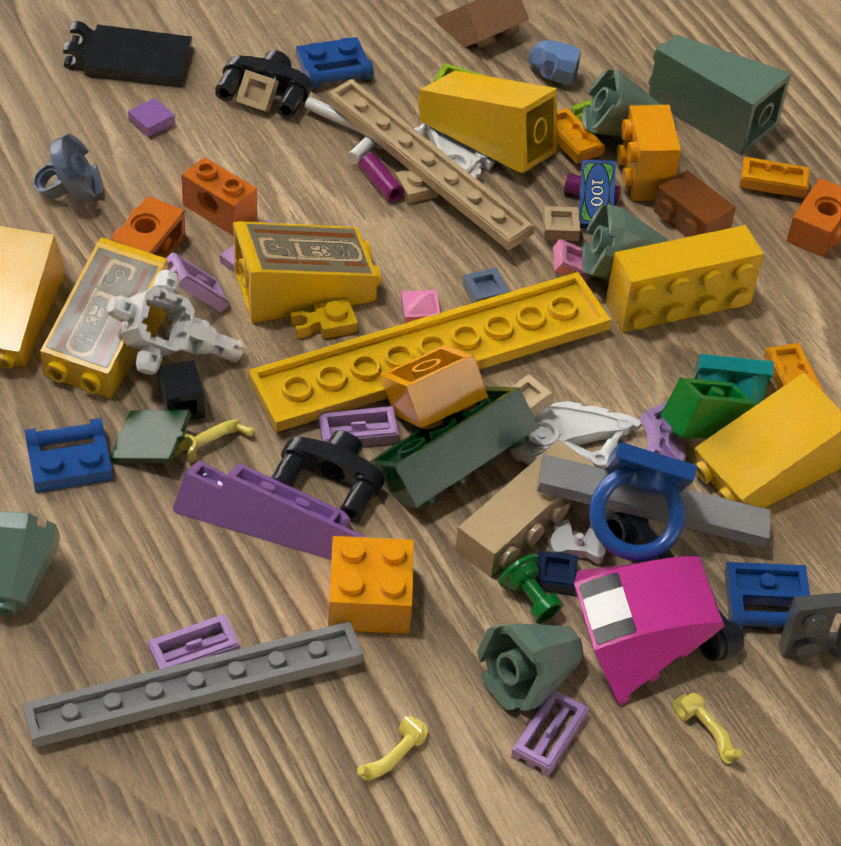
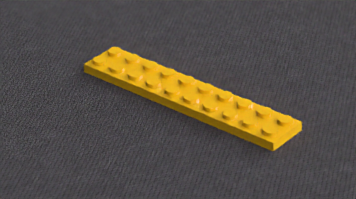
(490, 329)

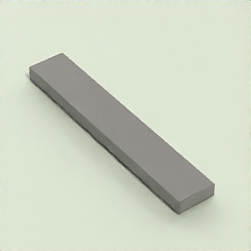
(702, 511)

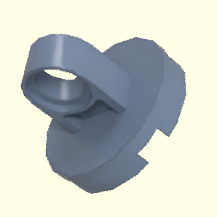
(72, 171)

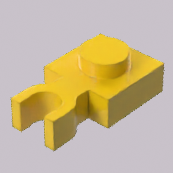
(329, 318)

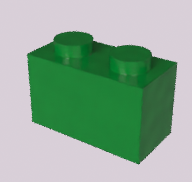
(704, 407)

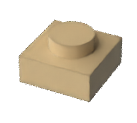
(257, 91)
(414, 187)
(561, 223)
(535, 394)

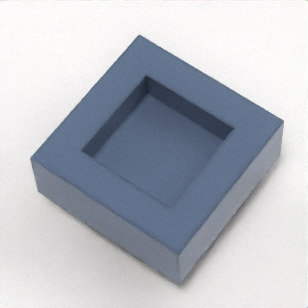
(484, 284)

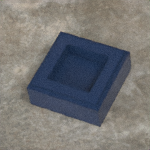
(557, 572)

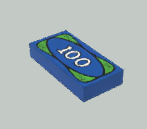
(596, 188)

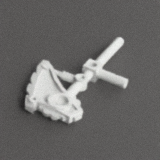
(463, 155)
(575, 427)

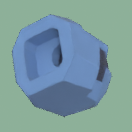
(556, 61)

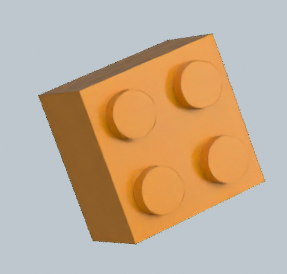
(648, 150)
(434, 386)
(371, 584)

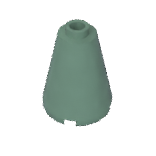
(611, 101)

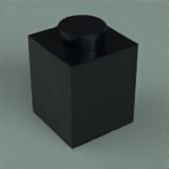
(181, 388)

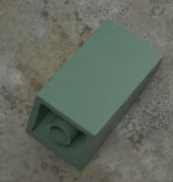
(718, 91)

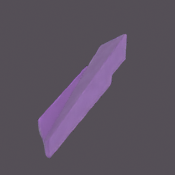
(261, 508)

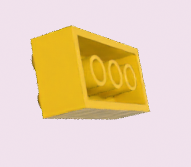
(683, 278)

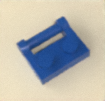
(334, 61)
(72, 464)
(763, 586)

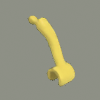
(191, 442)
(694, 704)
(414, 733)

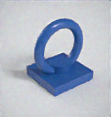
(650, 474)

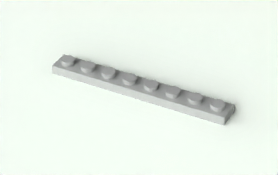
(191, 684)

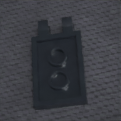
(128, 54)

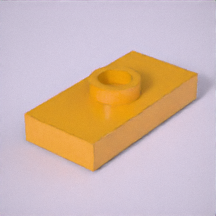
(575, 139)
(774, 177)
(789, 363)

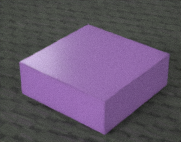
(151, 117)

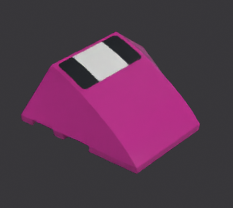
(646, 617)

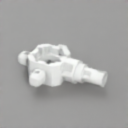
(184, 334)

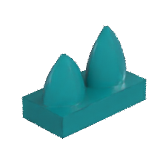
(748, 374)

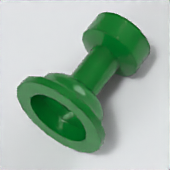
(522, 576)

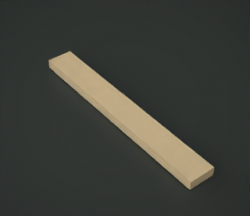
(430, 164)

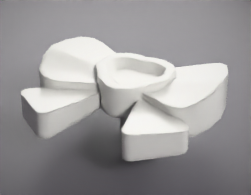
(566, 543)

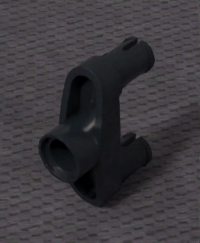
(292, 87)
(335, 461)

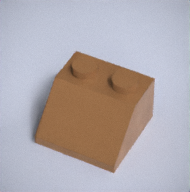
(483, 19)

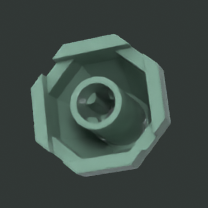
(614, 231)
(24, 558)
(528, 662)

